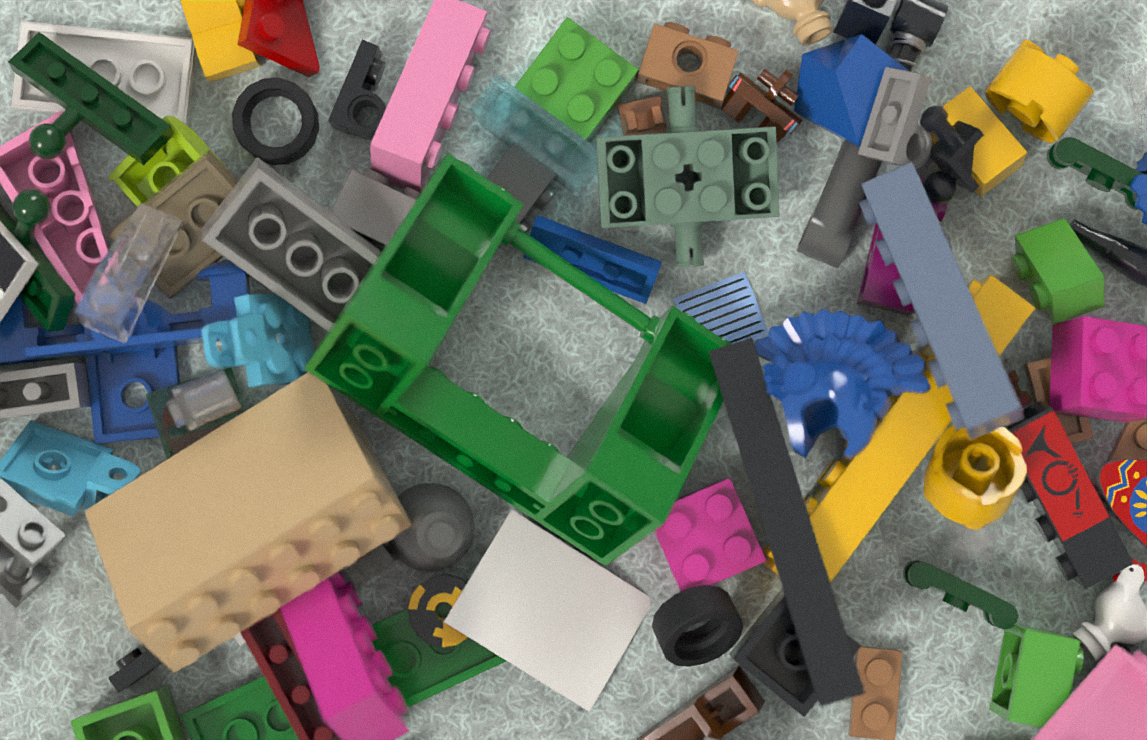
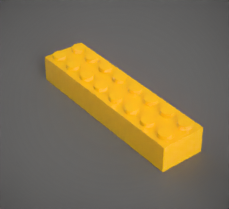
(862, 487)

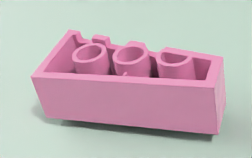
(427, 93)
(73, 230)

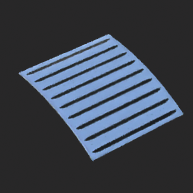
(726, 309)

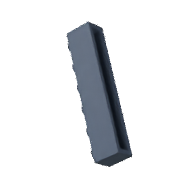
(941, 301)

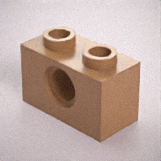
(661, 69)

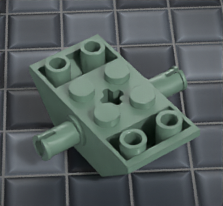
(731, 176)

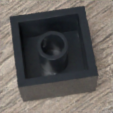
(775, 656)

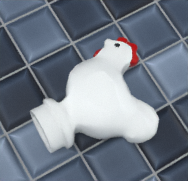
(1118, 614)

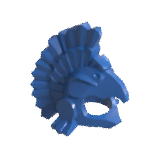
(837, 374)

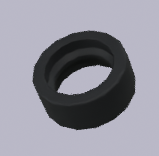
(270, 88)
(689, 609)

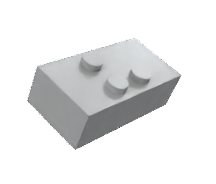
(290, 243)

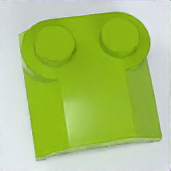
(176, 155)

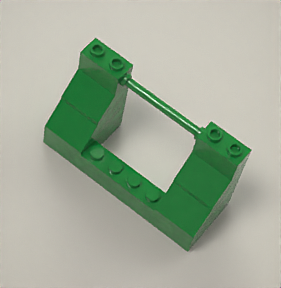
(630, 457)

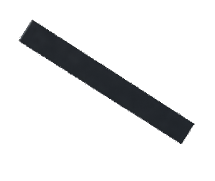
(786, 523)

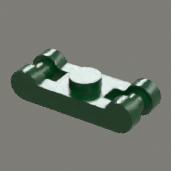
(1101, 170)
(961, 593)

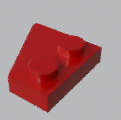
(279, 33)

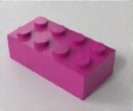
(343, 663)

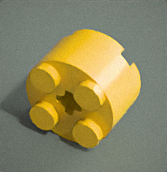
(1039, 91)
(974, 478)

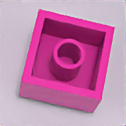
(1099, 369)
(708, 537)

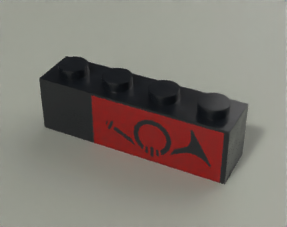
(1066, 500)

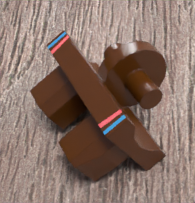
(747, 93)

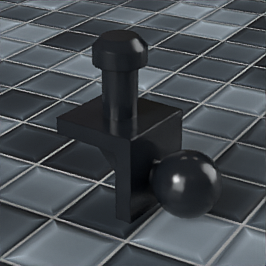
(951, 153)

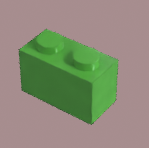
(1058, 271)

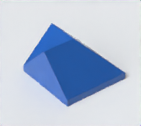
(841, 86)

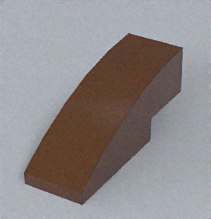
(712, 711)

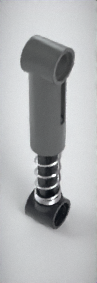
(838, 208)

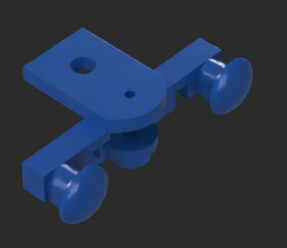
(112, 366)

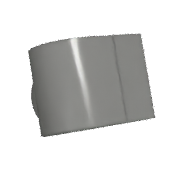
(892, 125)

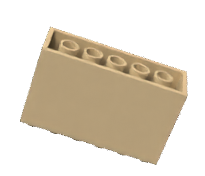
(244, 521)

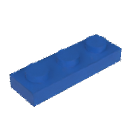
(607, 263)

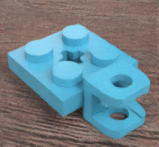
(253, 343)
(83, 473)

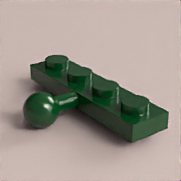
(86, 99)
(45, 290)

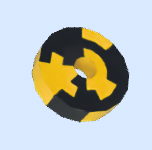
(423, 611)

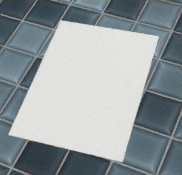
(549, 610)

